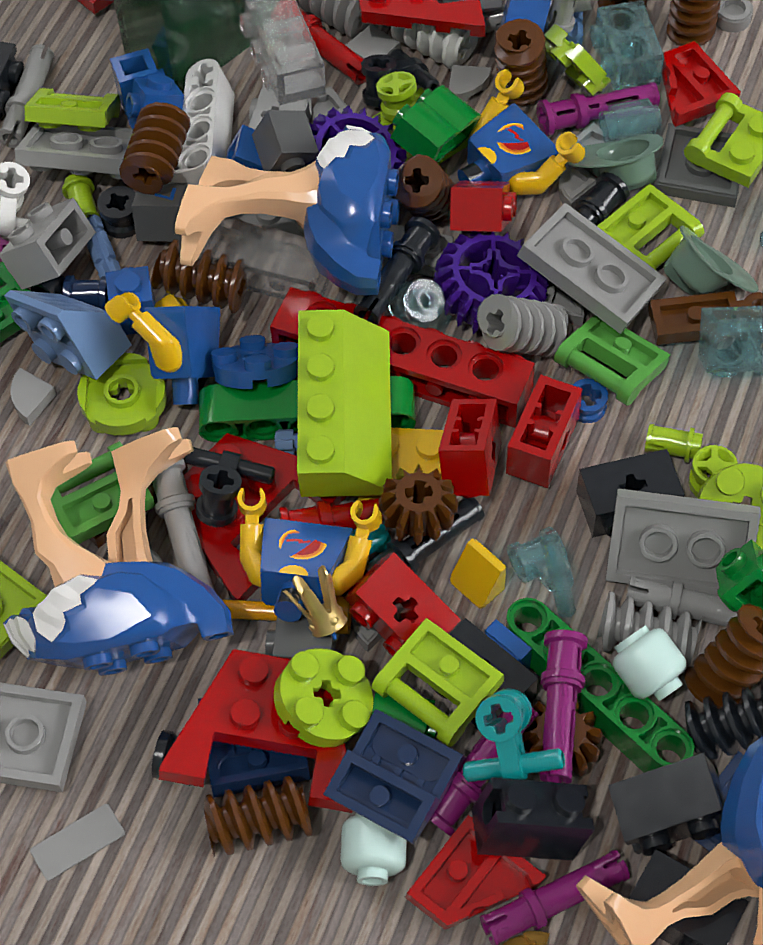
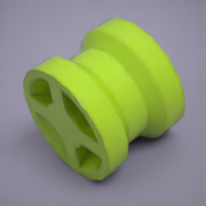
(396, 91)
(708, 460)

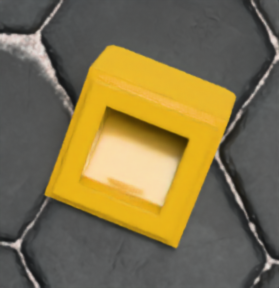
(478, 574)

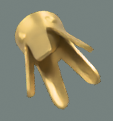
(322, 618)

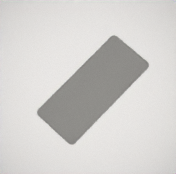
(77, 842)

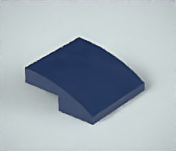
(238, 766)
(394, 776)

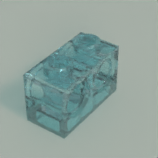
(627, 45)
(744, 354)

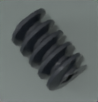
(725, 726)

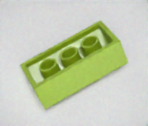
(343, 405)

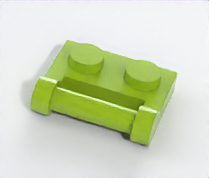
(83, 111)
(743, 152)
(645, 218)
(446, 668)

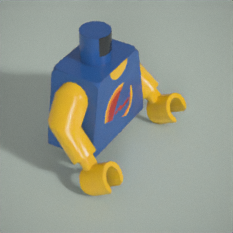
(513, 148)
(176, 338)
(292, 548)

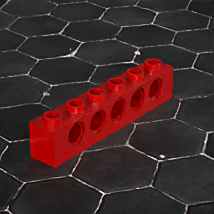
(427, 350)

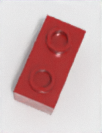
(482, 206)
(543, 431)
(470, 446)
(394, 583)

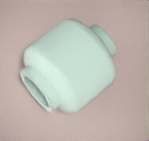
(649, 663)
(371, 851)

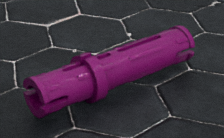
(537, 906)

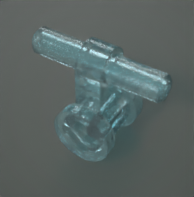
(548, 562)

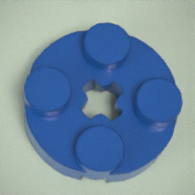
(255, 361)

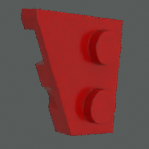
(693, 83)
(467, 883)

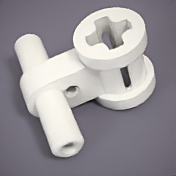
(13, 186)

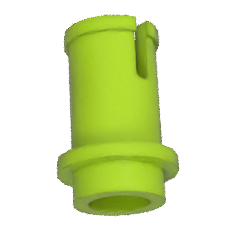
(81, 189)
(677, 442)

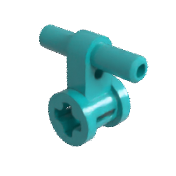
(511, 759)

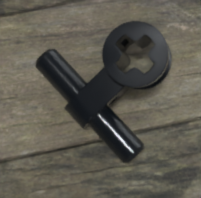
(380, 65)
(221, 483)

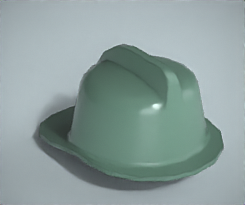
(628, 159)
(703, 269)

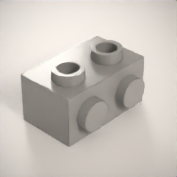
(46, 242)

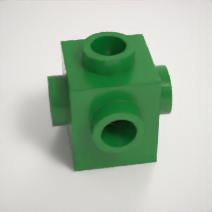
(741, 577)

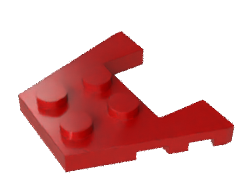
(443, 16)
(221, 542)
(243, 713)

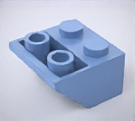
(68, 331)

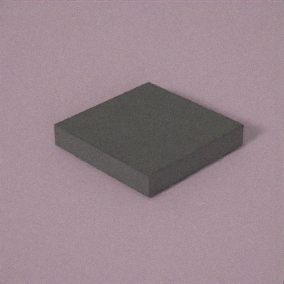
(687, 180)

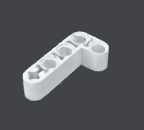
(210, 110)

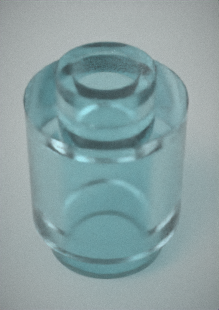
(629, 120)
(418, 301)

